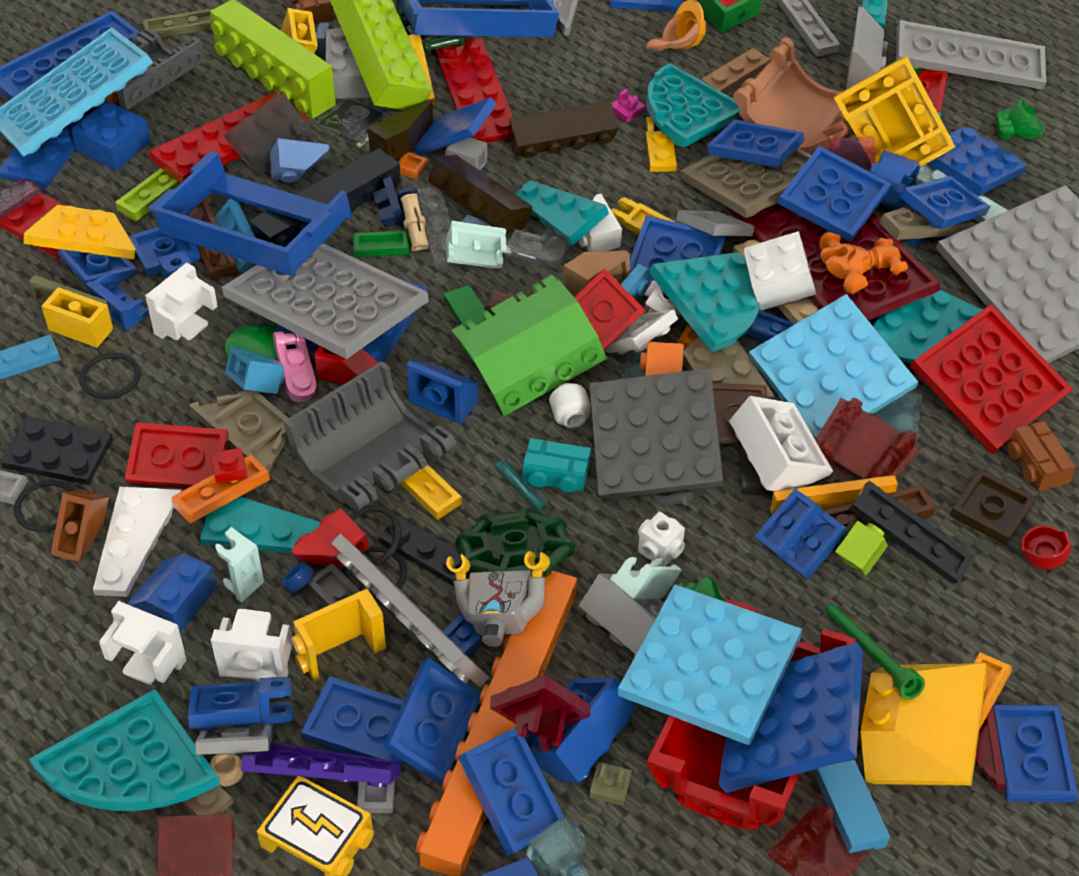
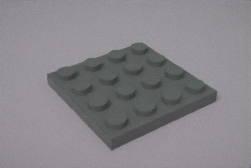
(655, 434)

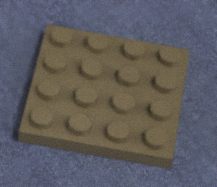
(743, 185)

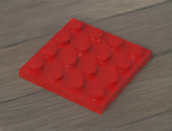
(991, 378)

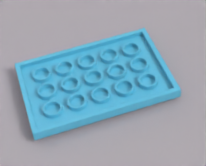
(71, 90)

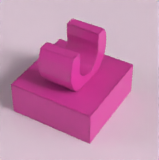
(627, 107)

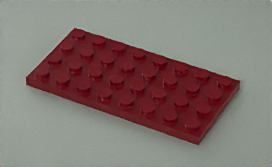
(884, 289)

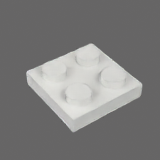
(643, 330)

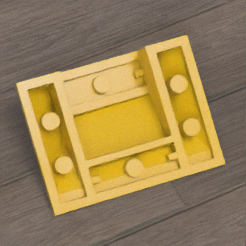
(896, 113)
(927, 736)

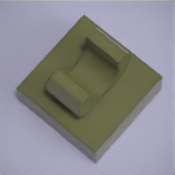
(610, 783)

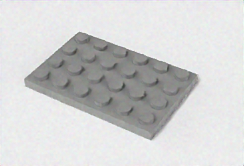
(329, 299)

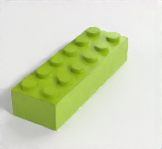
(383, 52)
(273, 58)

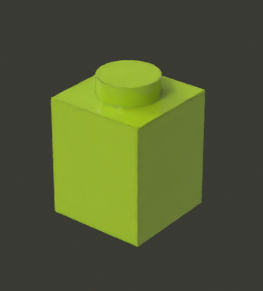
(862, 547)

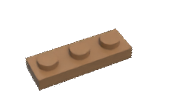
(737, 71)

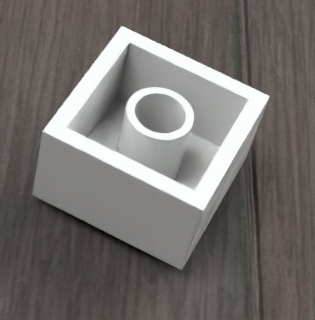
(779, 271)

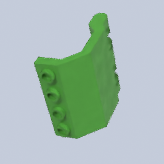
(531, 344)

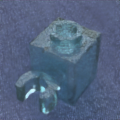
(558, 850)

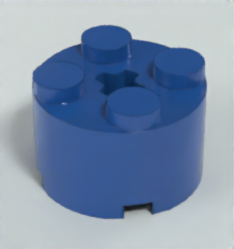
(900, 172)

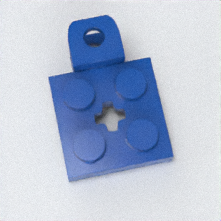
(162, 261)
(240, 704)

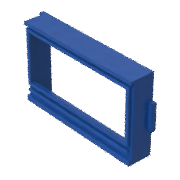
(535, 22)
(208, 178)

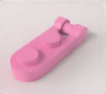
(299, 374)

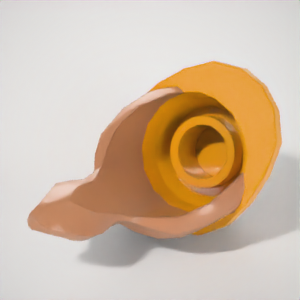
(683, 30)

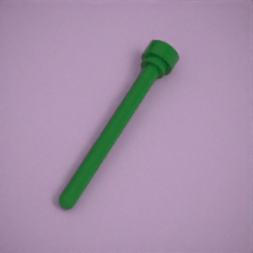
(905, 680)

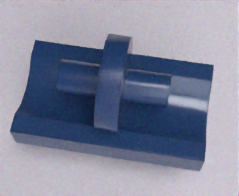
(390, 198)

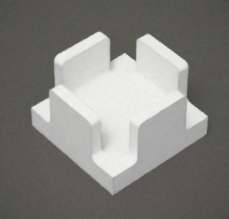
(175, 302)
(153, 640)
(246, 648)

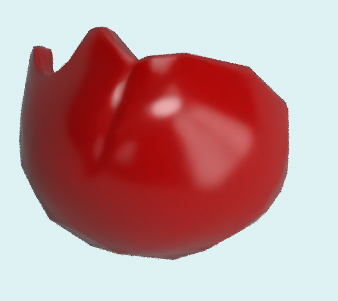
(1050, 543)

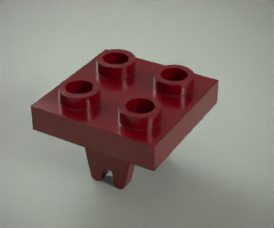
(540, 709)

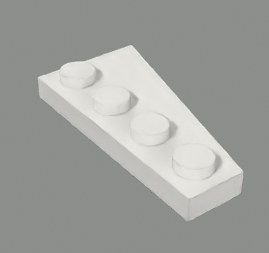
(132, 534)

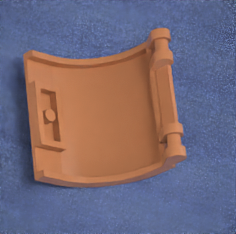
(792, 100)

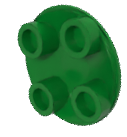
(253, 338)

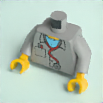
(500, 600)

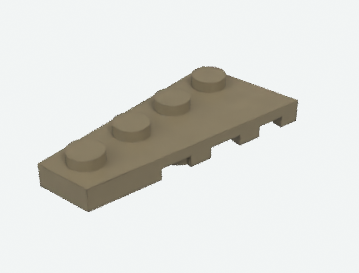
(910, 224)

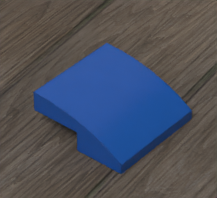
(801, 533)

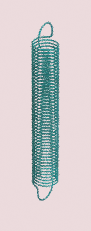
(523, 483)

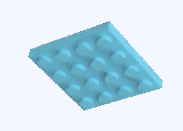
(832, 358)
(710, 664)

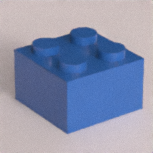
(111, 135)

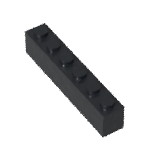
(358, 181)

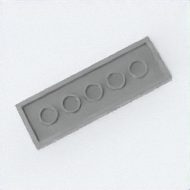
(972, 54)
(408, 613)

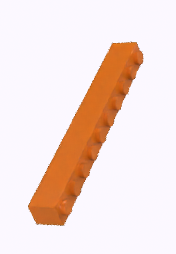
(459, 814)

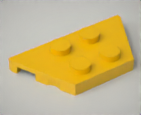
(81, 232)

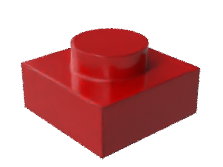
(228, 465)

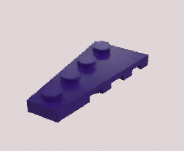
(320, 763)

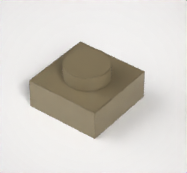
(209, 803)

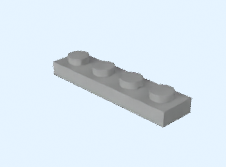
(810, 26)

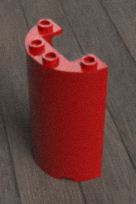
(691, 762)

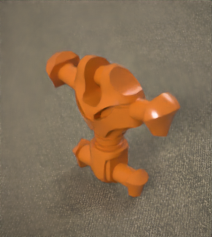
(851, 261)

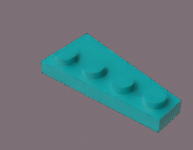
(564, 212)
(261, 524)

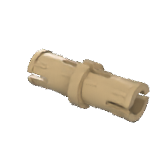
(414, 222)

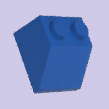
(441, 390)
(176, 589)

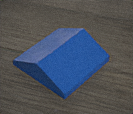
(92, 266)

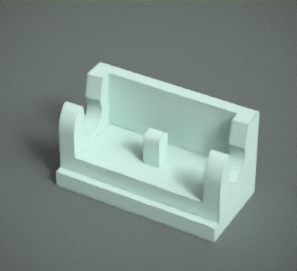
(475, 245)
(243, 565)
(649, 582)

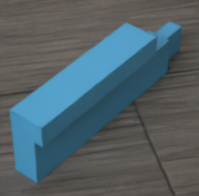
(853, 806)

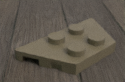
(727, 365)
(251, 424)

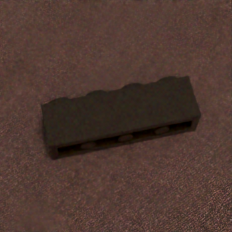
(562, 128)
(479, 193)

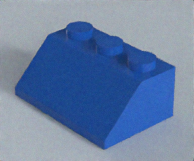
(588, 738)

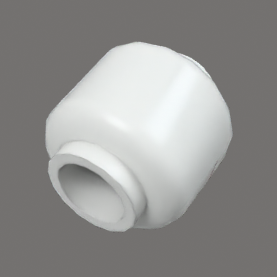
(570, 405)

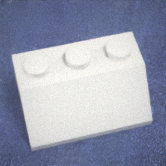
(779, 444)

